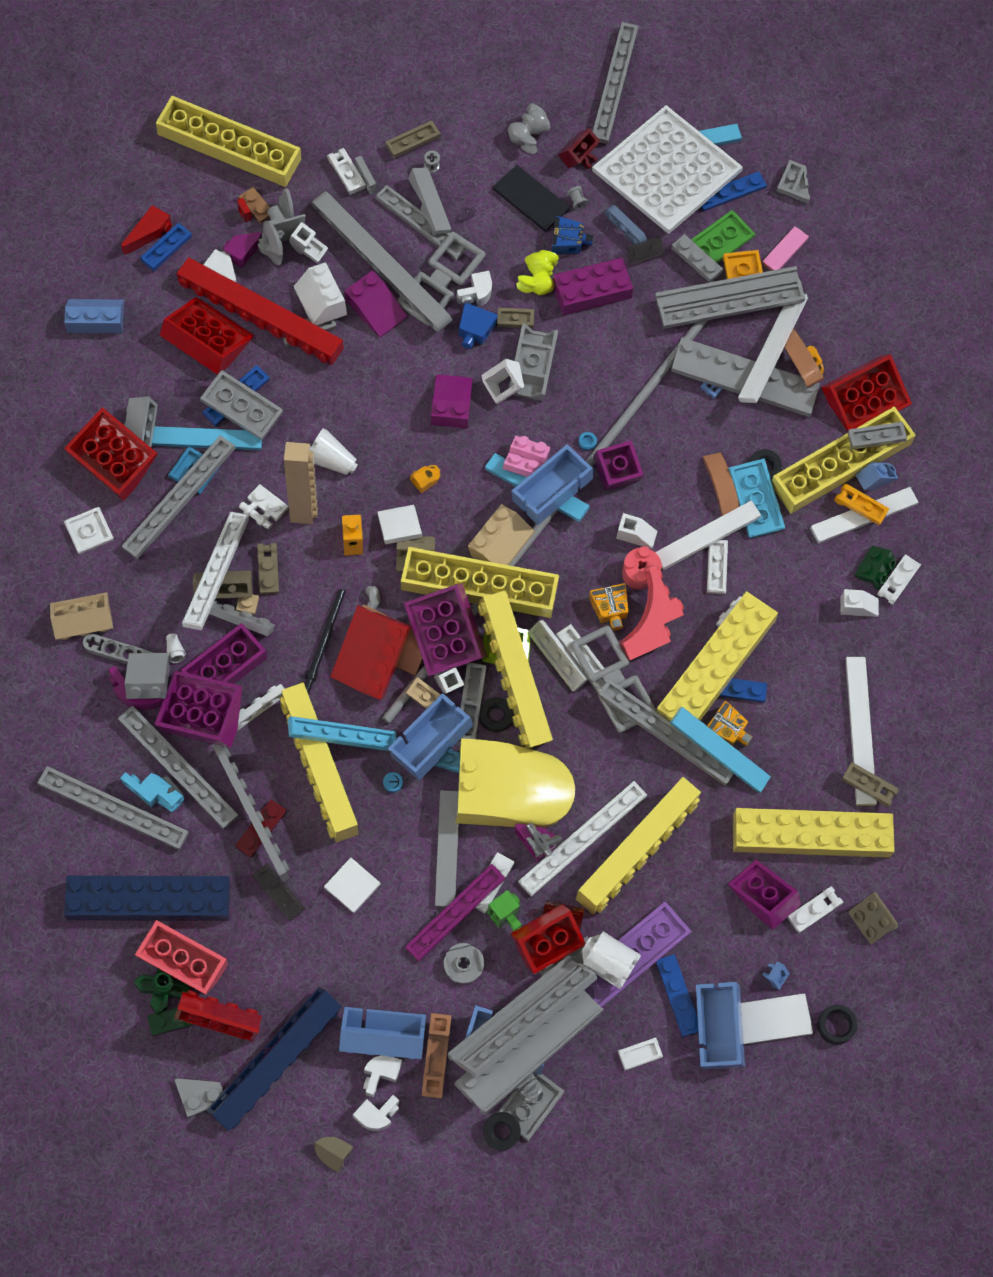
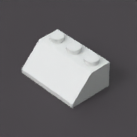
(320, 295)

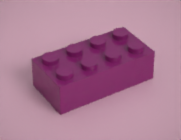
(592, 286)
(229, 657)

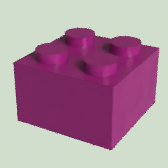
(618, 465)

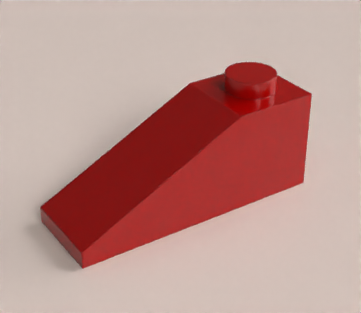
(148, 229)

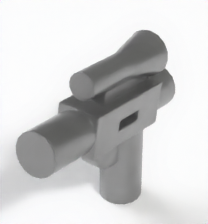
(541, 843)

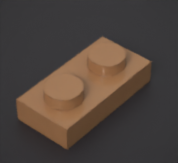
(256, 205)

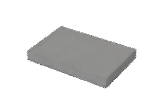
(532, 1114)

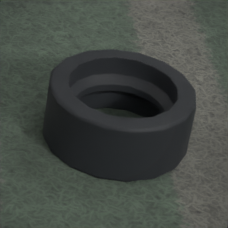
(821, 1024)

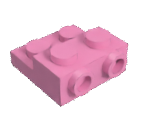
(526, 456)

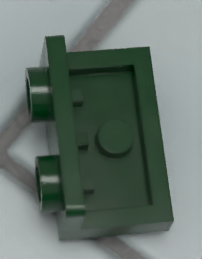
(876, 566)

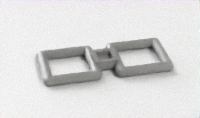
(443, 276)
(611, 672)

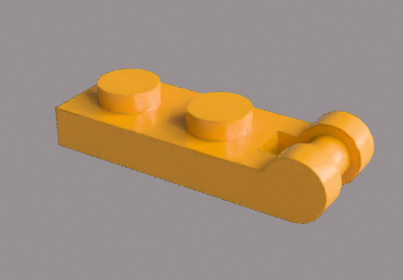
(862, 504)

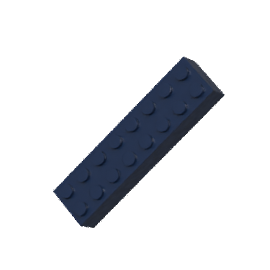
(147, 898)

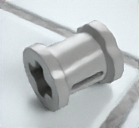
(432, 162)
(577, 198)

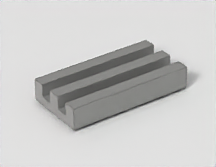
(365, 174)

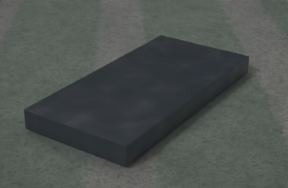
(530, 198)

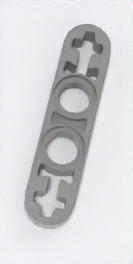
(121, 648)

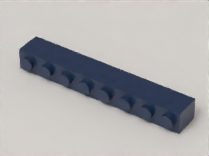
(274, 1059)

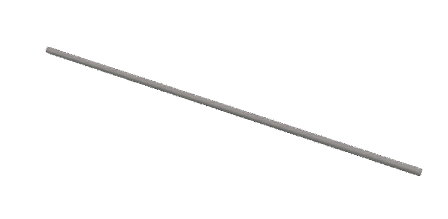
(606, 441)

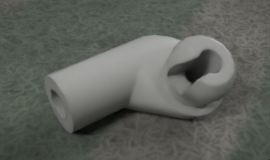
(374, 597)

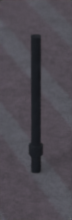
(312, 674)

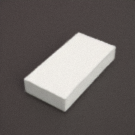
(640, 1054)

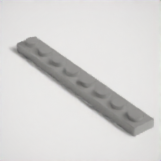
(615, 82)
(178, 497)
(663, 730)
(178, 767)
(113, 808)
(255, 817)

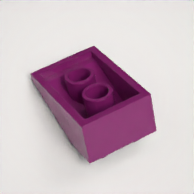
(375, 304)
(451, 401)
(765, 894)

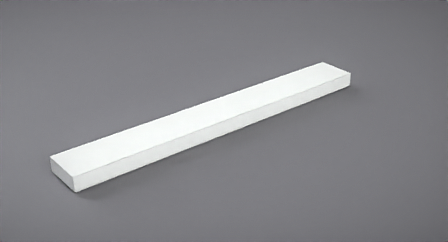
(771, 352)
(215, 571)
(860, 721)
(582, 838)

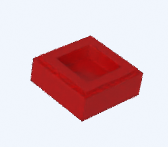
(244, 210)

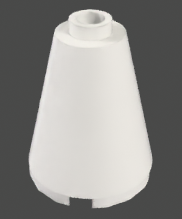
(332, 454)

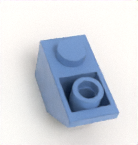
(876, 475)

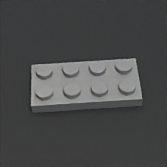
(241, 405)

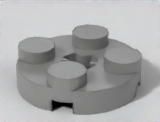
(453, 958)

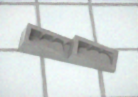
(431, 204)
(473, 695)

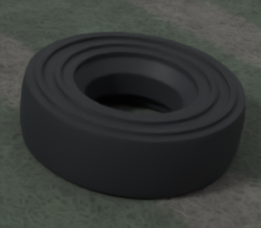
(770, 456)
(495, 726)
(510, 1121)

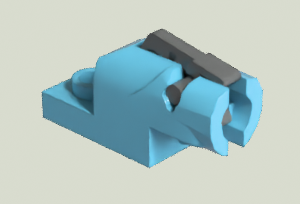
(155, 789)

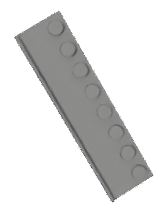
(729, 297)
(732, 372)
(522, 1016)
(529, 1054)

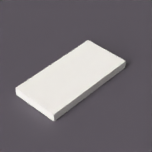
(775, 1019)

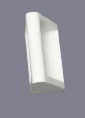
(500, 372)

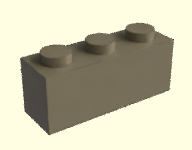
(234, 584)

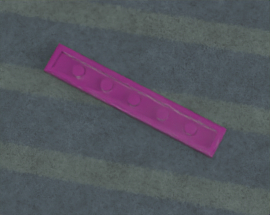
(455, 912)

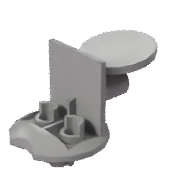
(279, 227)

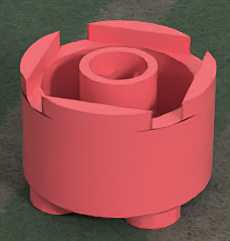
(636, 559)

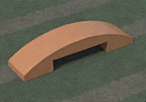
(803, 360)
(722, 482)
(436, 1055)

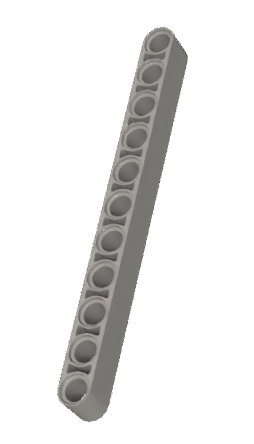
(382, 262)

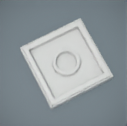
(399, 524)
(88, 530)
(352, 885)

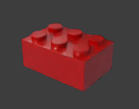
(548, 938)

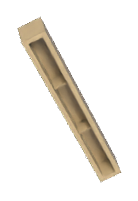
(300, 482)

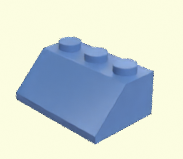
(94, 316)

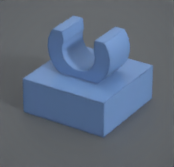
(777, 975)

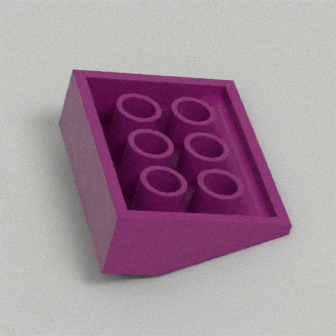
(445, 629)
(201, 709)

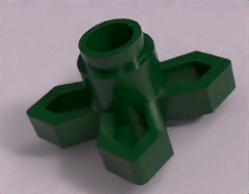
(160, 995)

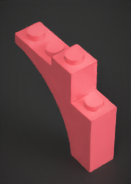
(659, 609)

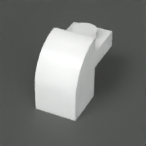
(304, 242)
(479, 291)
(448, 680)
(380, 1067)
(376, 1119)

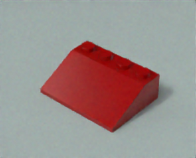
(205, 335)
(866, 392)
(111, 453)
(370, 652)
(218, 1016)

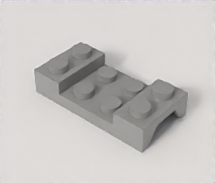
(535, 359)

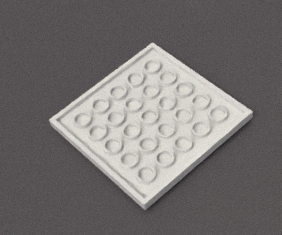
(667, 169)

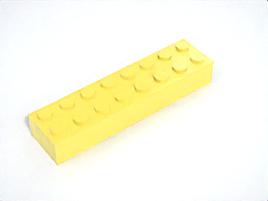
(228, 141)
(834, 465)
(526, 589)
(720, 658)
(514, 669)
(321, 769)
(813, 832)
(638, 845)

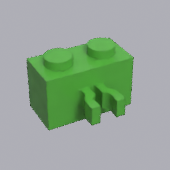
(504, 910)

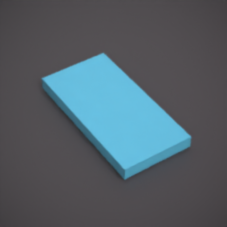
(754, 484)

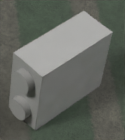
(147, 675)

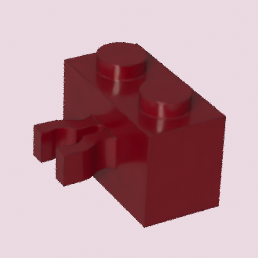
(579, 149)

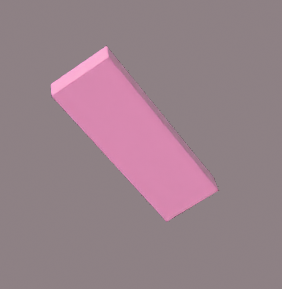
(785, 249)

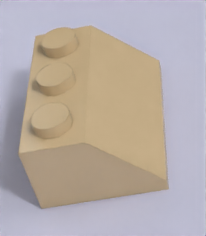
(501, 537)
(81, 616)

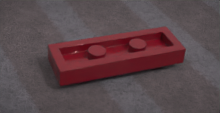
(250, 841)

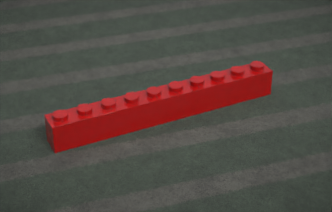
(260, 311)

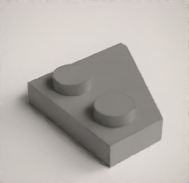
(794, 182)
(197, 1094)

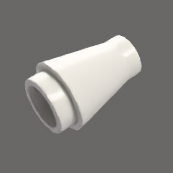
(174, 649)

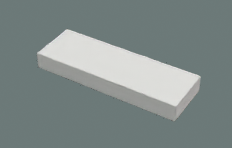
(717, 567)

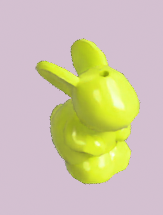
(541, 266)

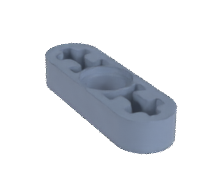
(622, 222)

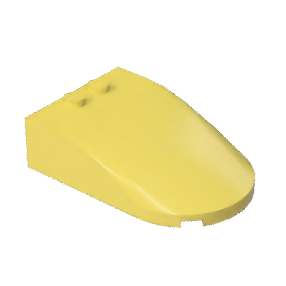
(511, 785)

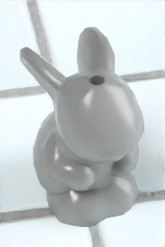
(533, 123)

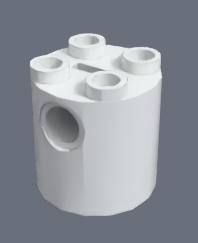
(609, 958)

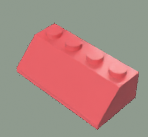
(182, 957)

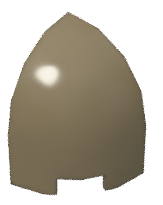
(332, 1152)

